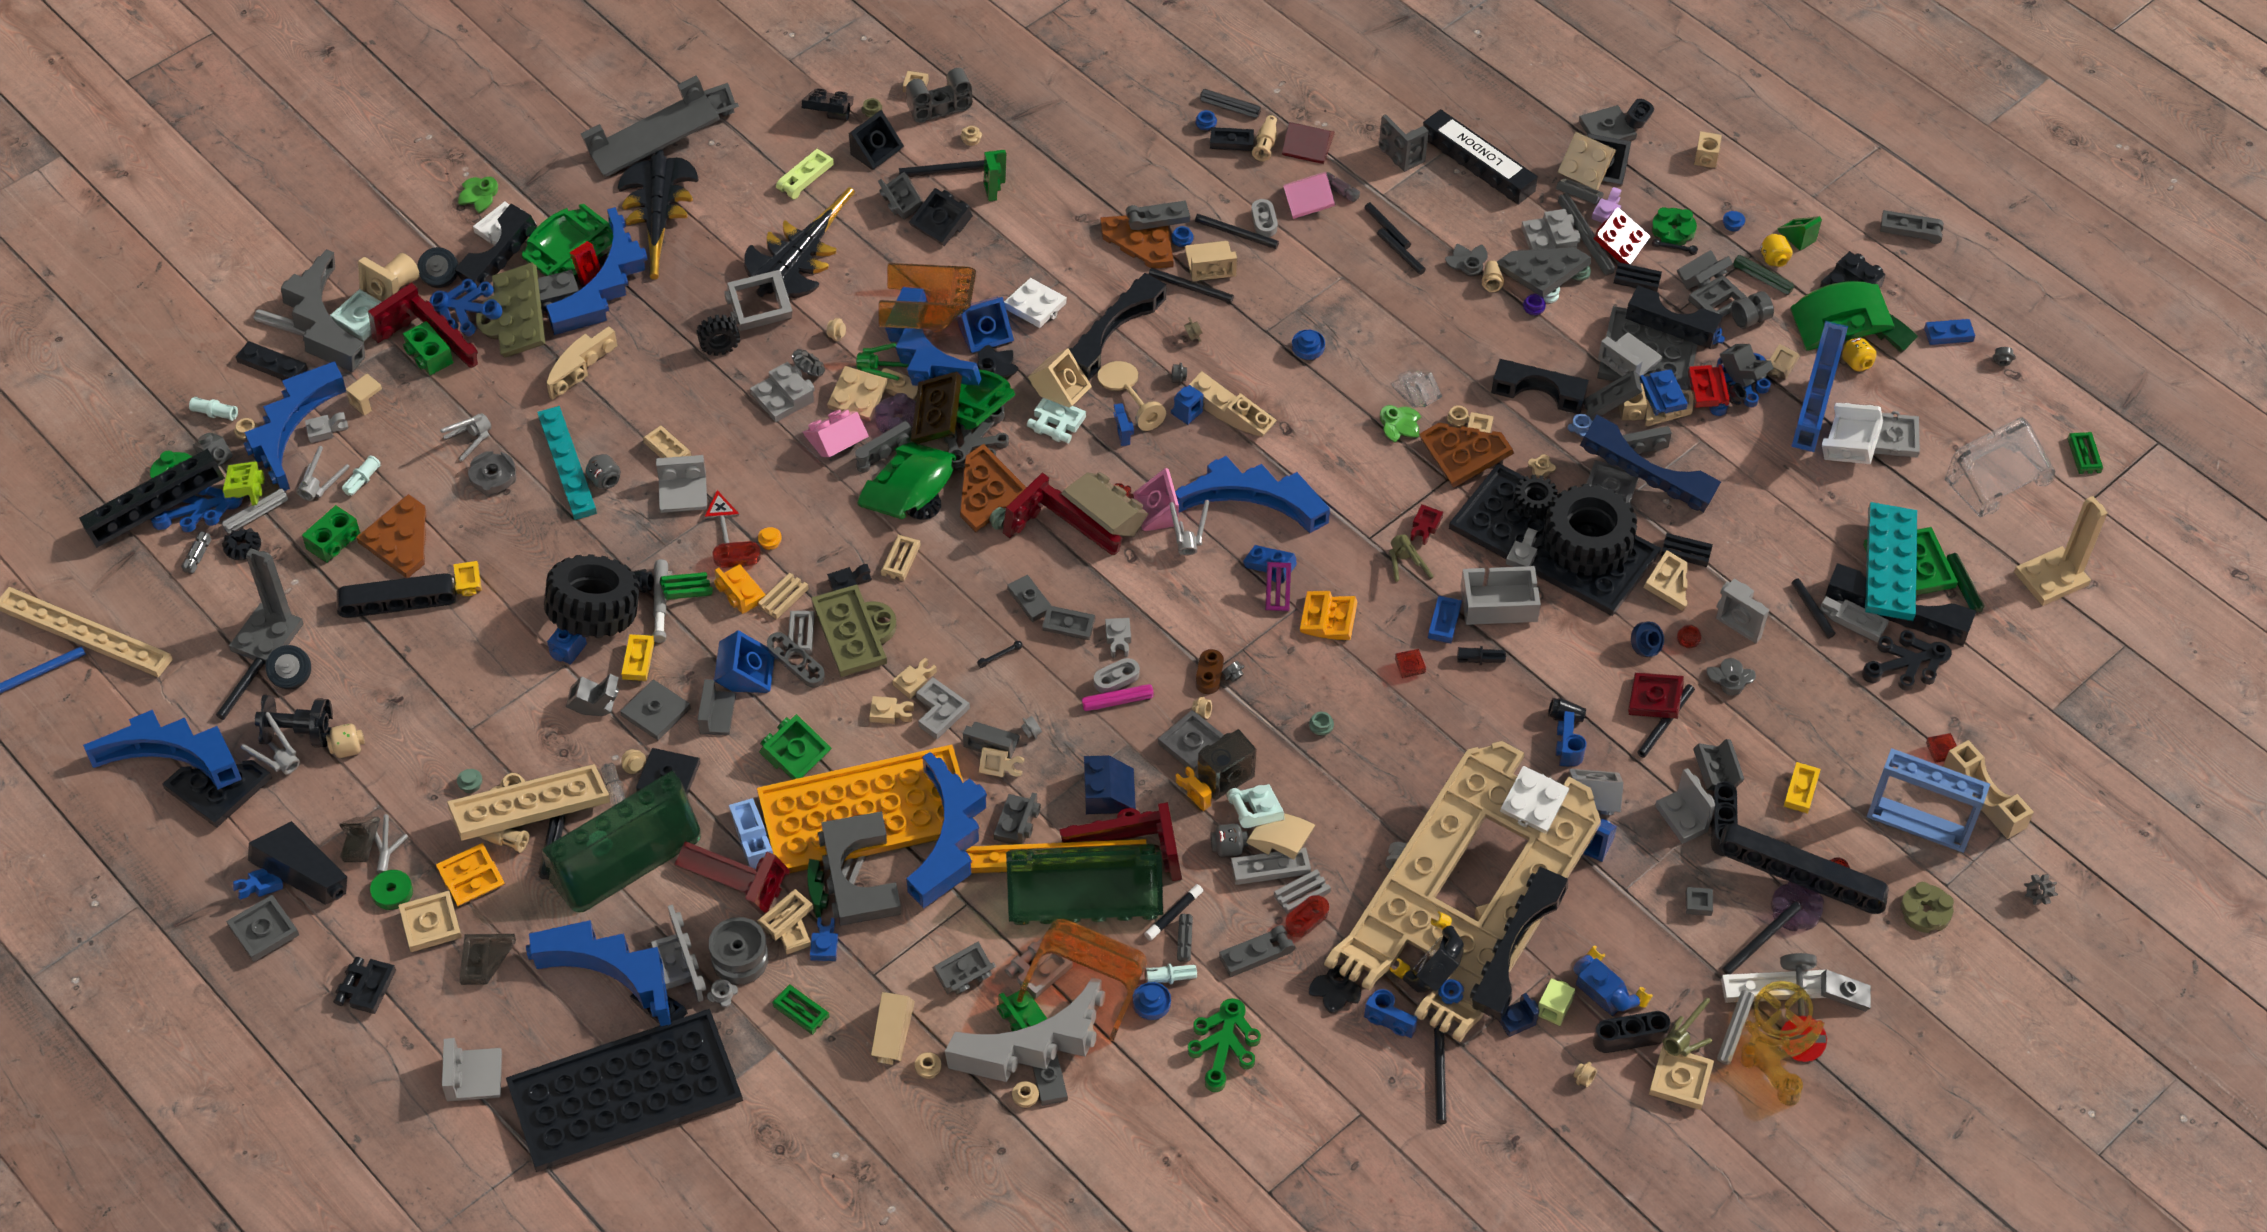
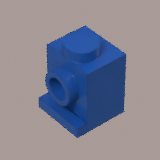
(1184, 401)

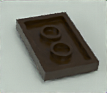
(936, 408)

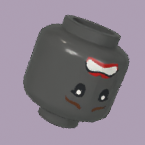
(603, 471)
(1228, 840)

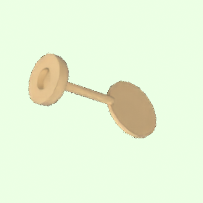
(1123, 376)

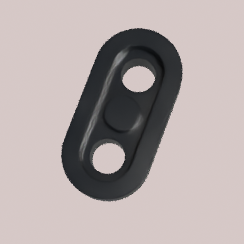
(1639, 113)

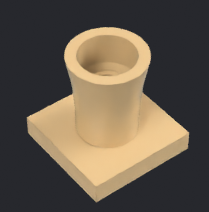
(386, 281)

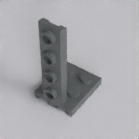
(272, 620)

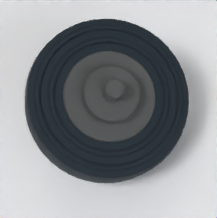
(437, 267)

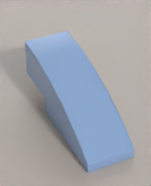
(750, 831)

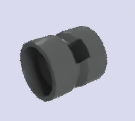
(1753, 309)

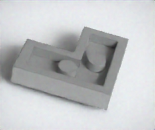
(945, 705)

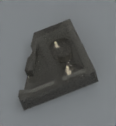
(483, 956)

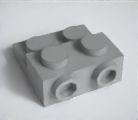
(1551, 231)
(783, 392)
(1740, 611)

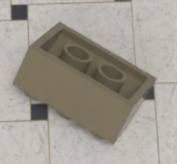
(1106, 504)

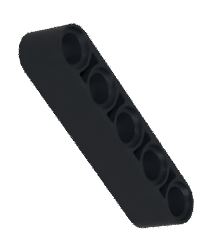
(396, 595)

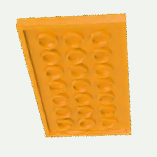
(892, 785)

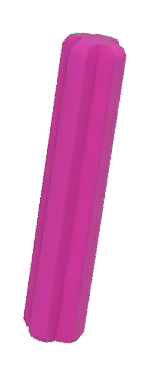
(1117, 697)

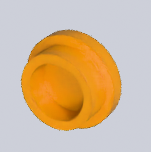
(769, 538)

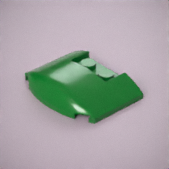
(563, 232)
(1845, 303)
(982, 400)
(907, 480)

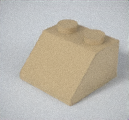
(1060, 379)

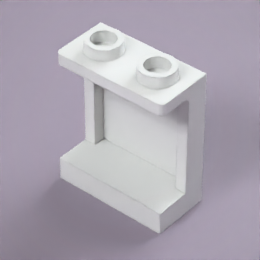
(1853, 433)

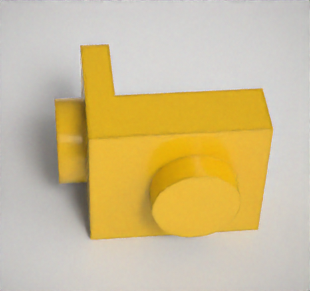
(467, 578)

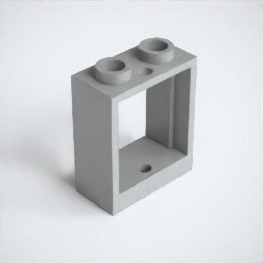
(783, 313)

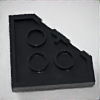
(215, 804)

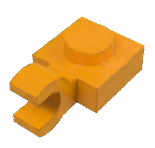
(1196, 791)

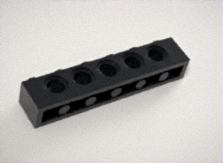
(151, 498)

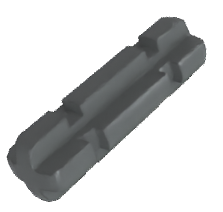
(1343, 188)
(196, 552)
(1184, 937)

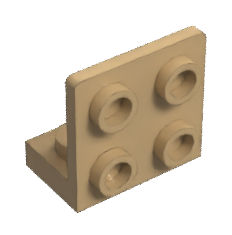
(1211, 260)

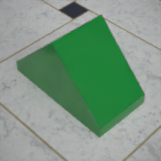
(1801, 231)

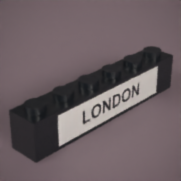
(1480, 157)

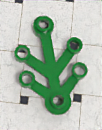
(1224, 1039)

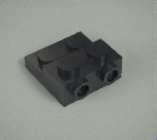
(941, 216)
(1854, 268)

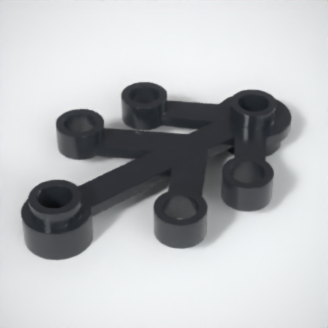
(1908, 659)

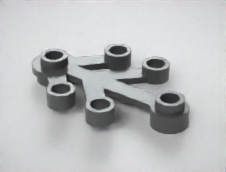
(975, 440)

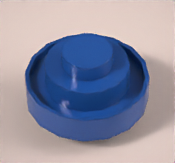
(1308, 344)
(1151, 1001)

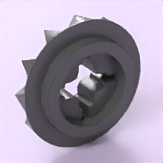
(808, 363)

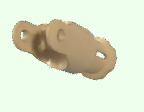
(1265, 139)
(509, 837)

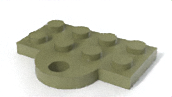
(521, 318)
(854, 629)

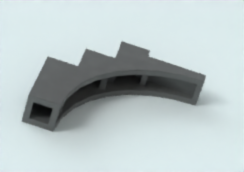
(322, 335)

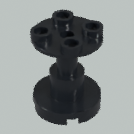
(303, 721)

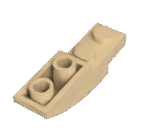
(574, 361)
(1232, 410)

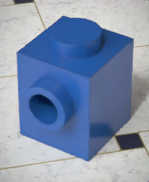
(565, 646)

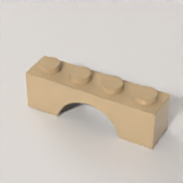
(2006, 812)

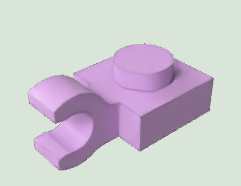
(1606, 207)

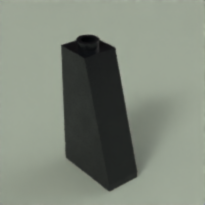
(298, 862)

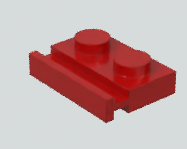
(1708, 385)

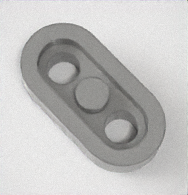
(1264, 217)
(1115, 675)

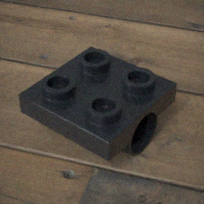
(835, 105)

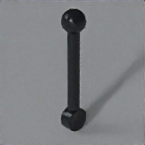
(1692, 249)
(983, 662)

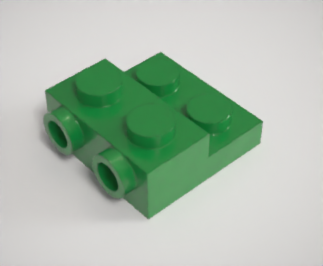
(794, 747)

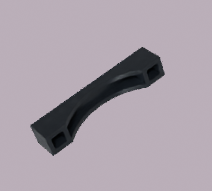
(1140, 299)
(1945, 622)
(1542, 897)

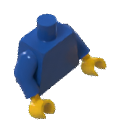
(1605, 986)

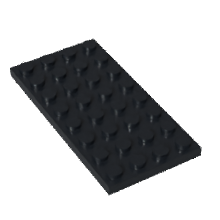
(1495, 524)
(623, 1090)

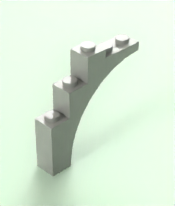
(999, 1054)

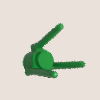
(867, 361)

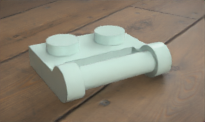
(1263, 803)

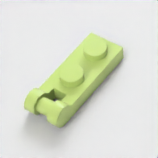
(804, 173)

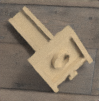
(2063, 569)

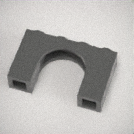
(853, 902)

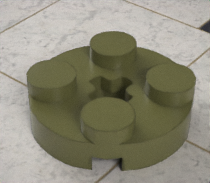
(1929, 895)

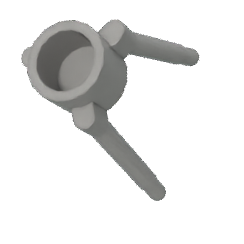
(476, 425)
(310, 485)
(1186, 540)
(284, 759)

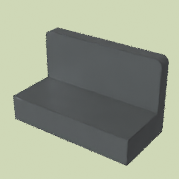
(715, 710)
(987, 736)

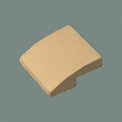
(1284, 836)

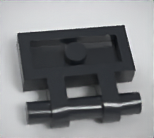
(371, 987)

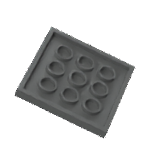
(1675, 352)

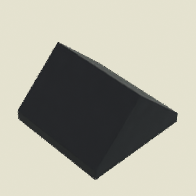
(874, 141)
(1618, 164)

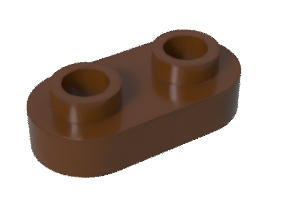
(1209, 669)

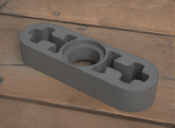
(778, 653)

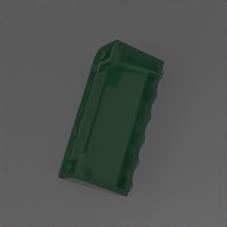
(622, 844)
(1084, 883)

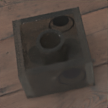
(1227, 763)

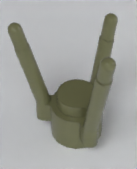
(1404, 549)
(1678, 1039)

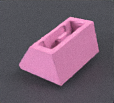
(836, 433)

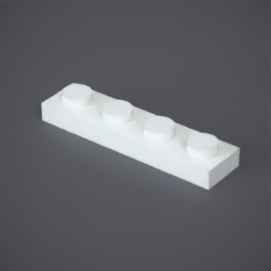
(1754, 982)

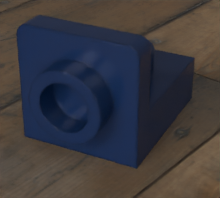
(1520, 1016)

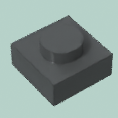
(1699, 901)

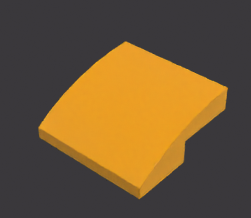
(1328, 615)
(470, 874)

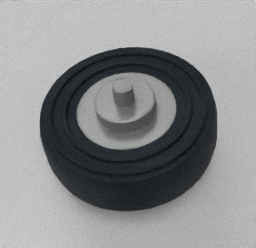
(288, 667)

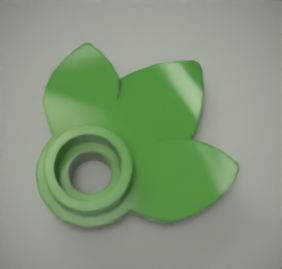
(478, 192)
(1402, 423)

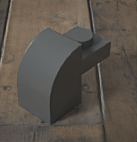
(1743, 366)
(593, 698)

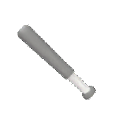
(659, 609)

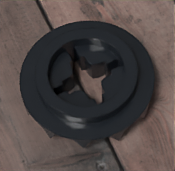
(927, 511)
(239, 552)

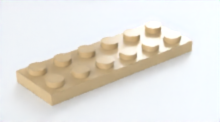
(528, 802)

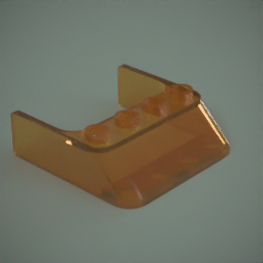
(949, 289)
(1095, 953)

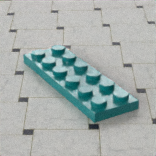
(1891, 561)

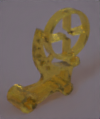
(1769, 1052)

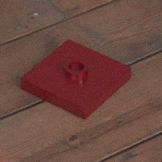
(1656, 695)

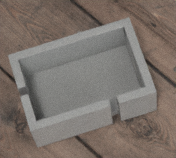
(1507, 597)

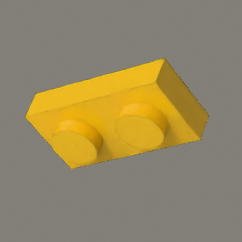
(637, 657)
(1802, 787)

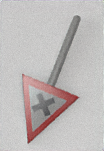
(721, 508)

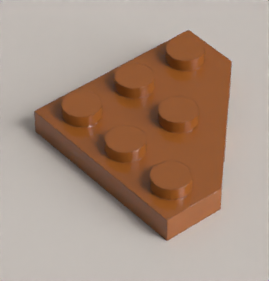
(1148, 244)
(1464, 450)
(986, 487)
(399, 536)

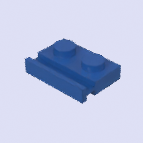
(1663, 392)

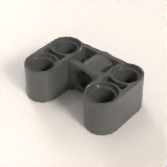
(941, 101)

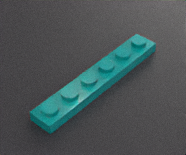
(567, 463)

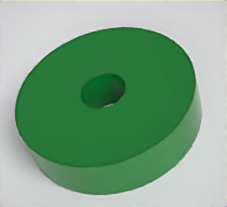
(391, 899)

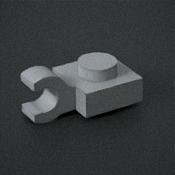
(323, 427)
(1523, 553)

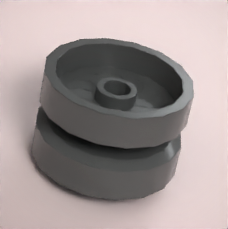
(738, 950)

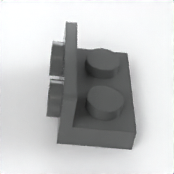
(1016, 819)

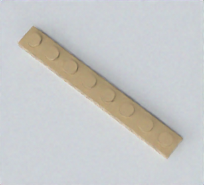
(84, 632)

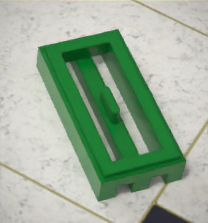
(2084, 451)
(684, 583)
(816, 1021)

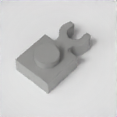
(1118, 634)

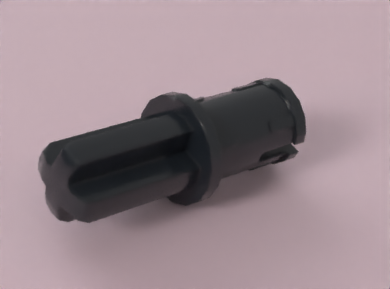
(1480, 655)

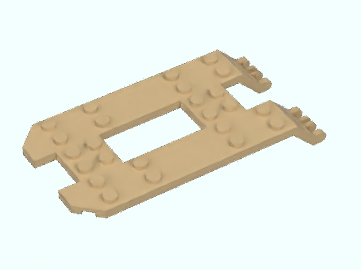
(1407, 896)

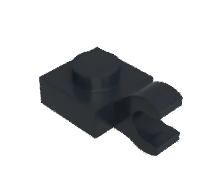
(846, 578)

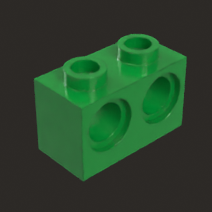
(427, 348)
(331, 534)

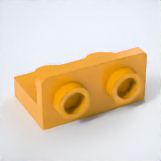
(739, 588)

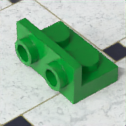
(994, 172)
(1020, 1014)

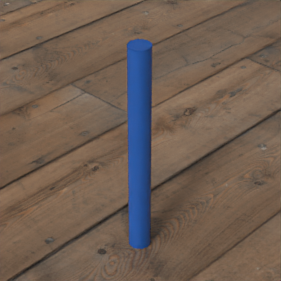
(41, 669)

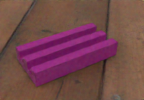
(1277, 607)

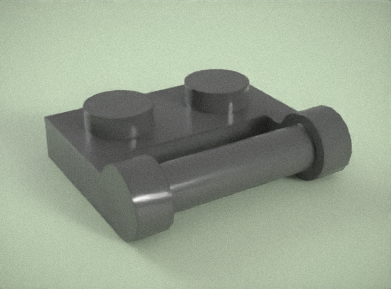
(1714, 294)

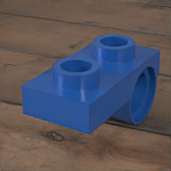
(1259, 556)
(1569, 741)
(1390, 1017)

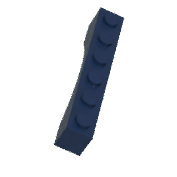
(1690, 487)

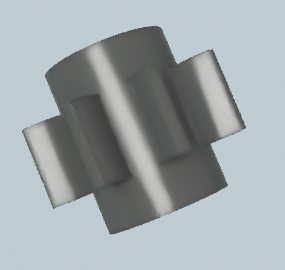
(2036, 894)

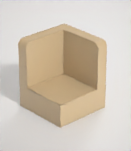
(361, 391)

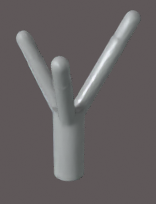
(383, 846)

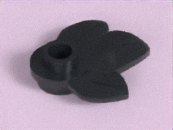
(996, 362)
(1335, 992)

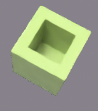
(1556, 1001)

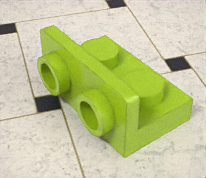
(244, 480)

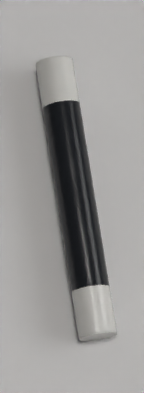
(1173, 912)

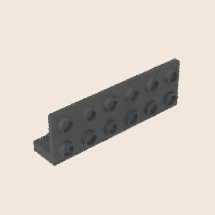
(652, 132)

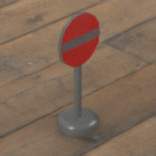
(1803, 962)

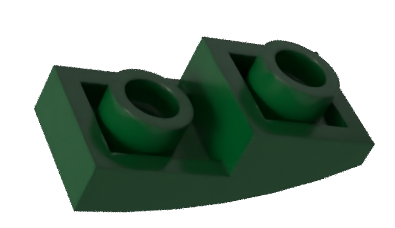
(1900, 336)
(817, 888)

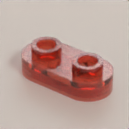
(736, 554)
(1303, 916)

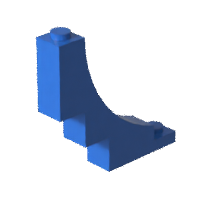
(578, 947)

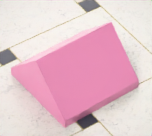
(1309, 195)
(1156, 497)

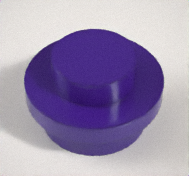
(1534, 304)

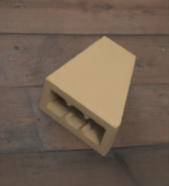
(892, 1027)

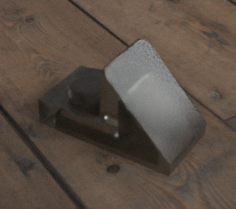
(359, 838)

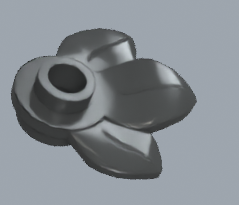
(1468, 261)
(1731, 676)

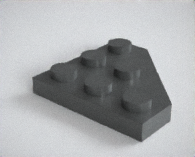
(1543, 268)

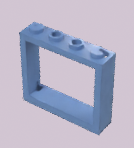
(1936, 779)

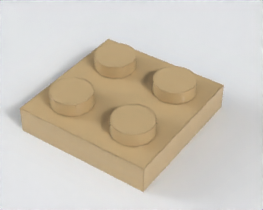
(1586, 161)
(857, 392)
(430, 921)
(1681, 1078)

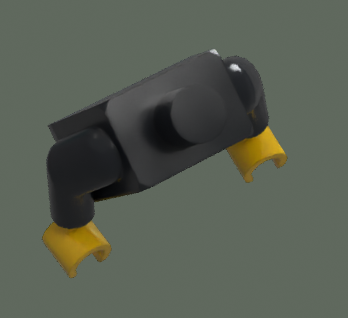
(1437, 963)

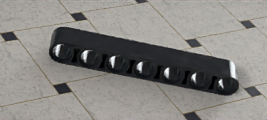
(1804, 868)

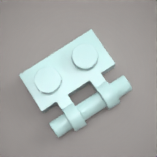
(1057, 414)

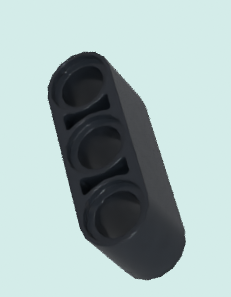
(1724, 808)
(1623, 1040)

